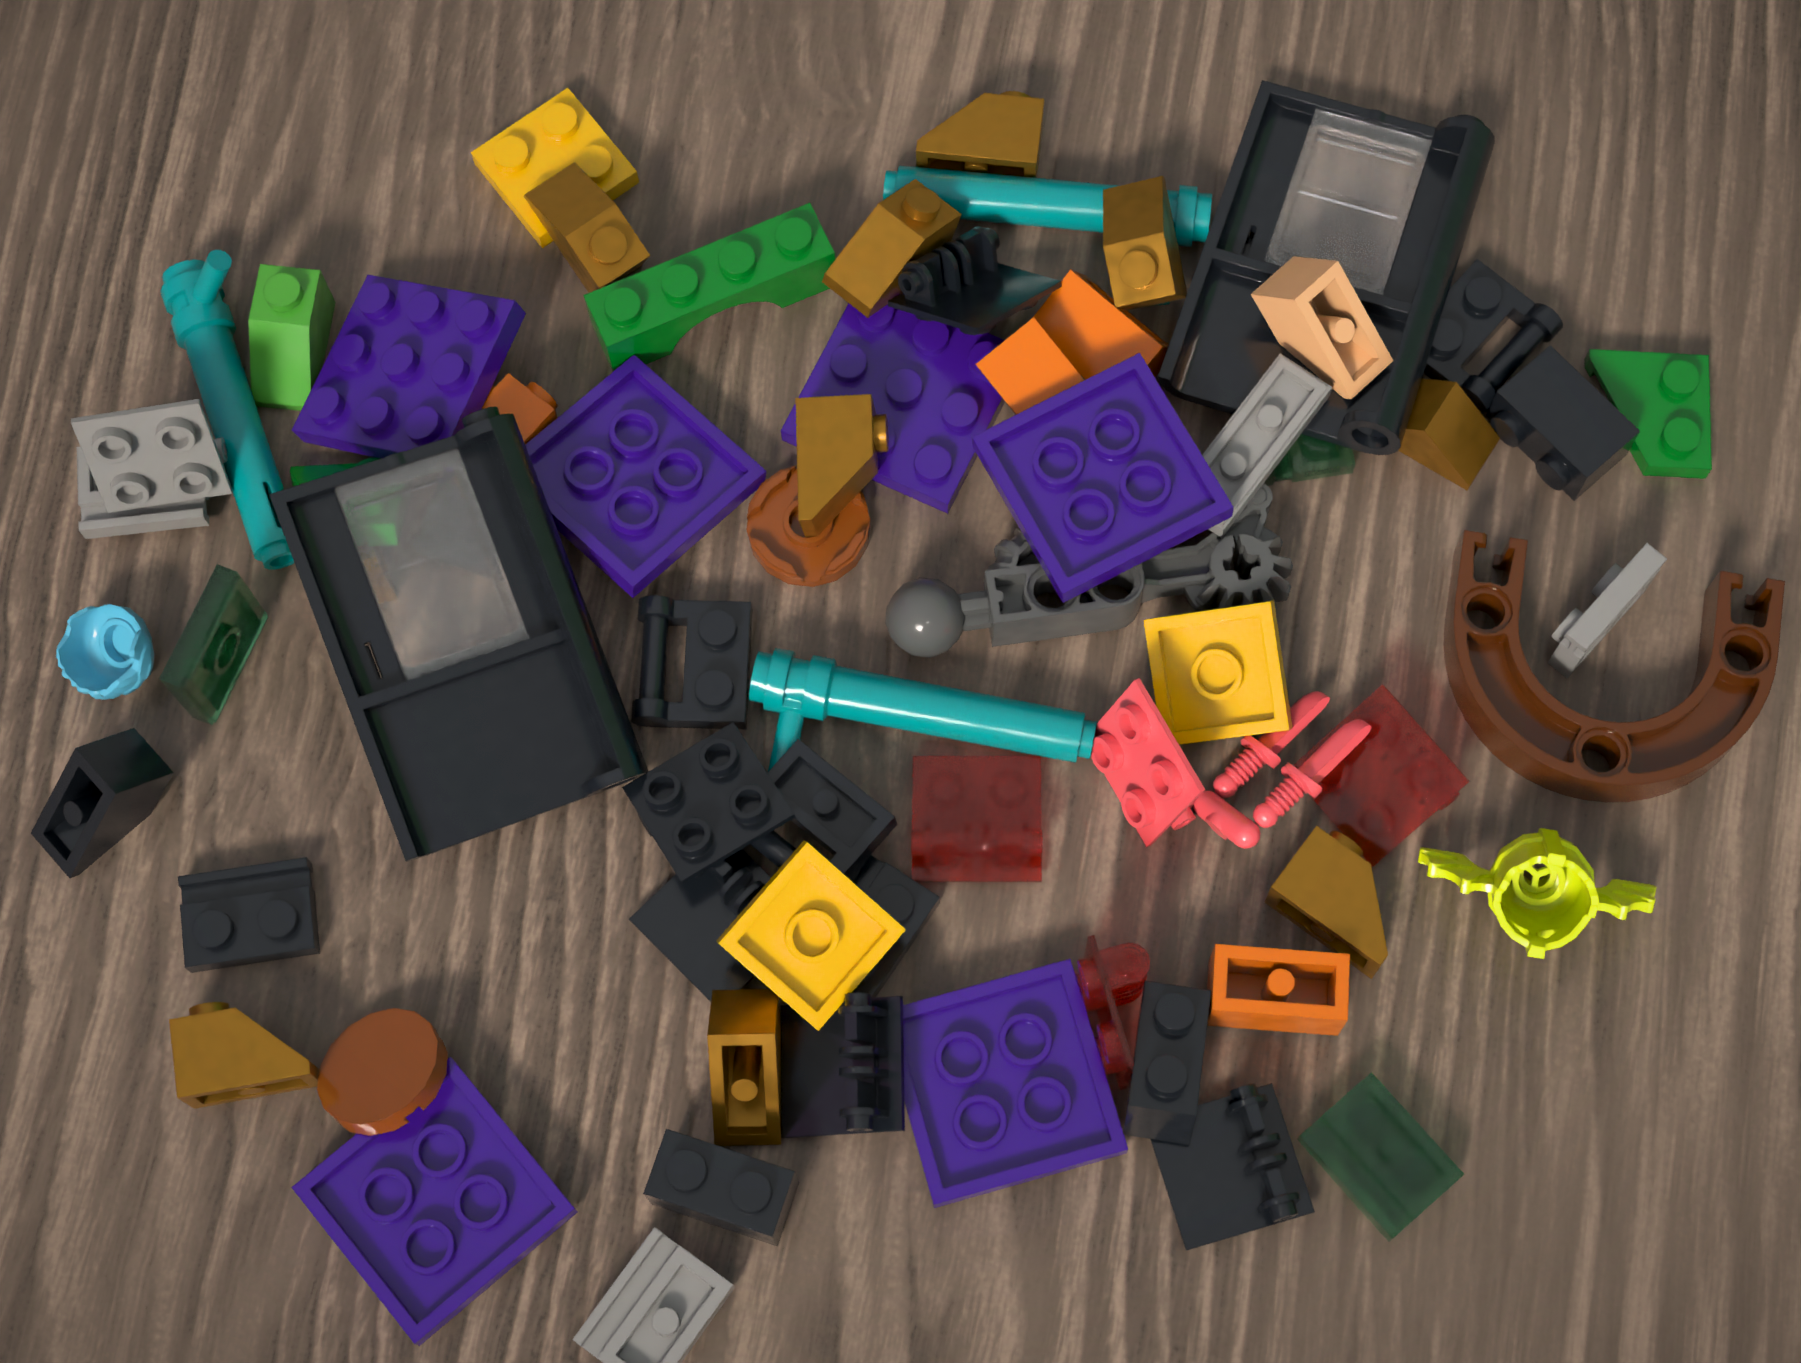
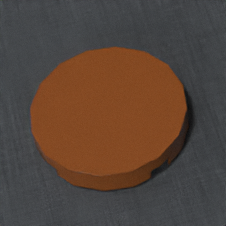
(784, 549)
(382, 1071)

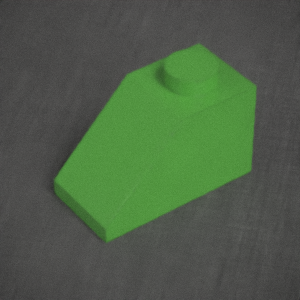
(288, 334)

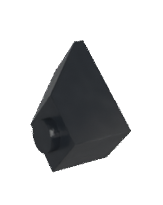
(100, 799)

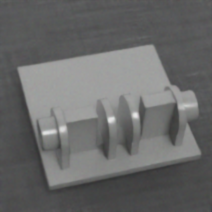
(153, 455)

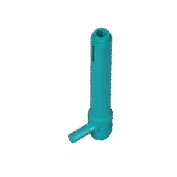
(1044, 201)
(206, 332)
(823, 689)

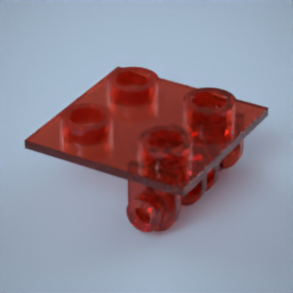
(1388, 779)
(976, 819)
(1108, 981)

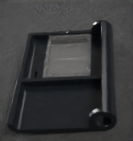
(1341, 188)
(479, 634)

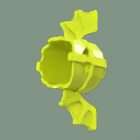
(1547, 910)

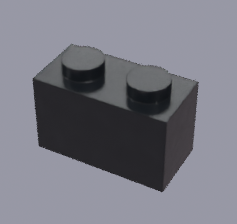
(1561, 423)
(1167, 1062)
(721, 1187)

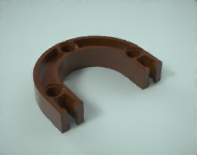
(1546, 738)

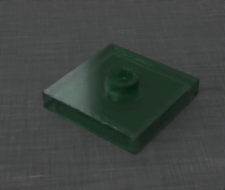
(214, 645)

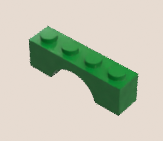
(764, 263)

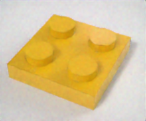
(545, 145)
(1219, 672)
(811, 935)

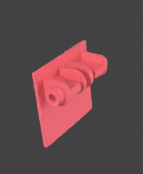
(1145, 765)

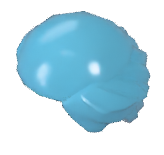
(106, 651)

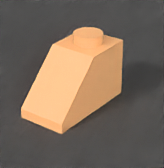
(1323, 323)

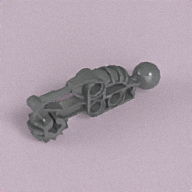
(930, 616)

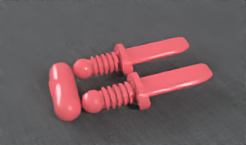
(1238, 828)

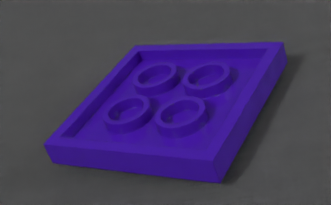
(407, 367)
(924, 384)
(638, 475)
(1102, 477)
(1006, 1084)
(435, 1206)

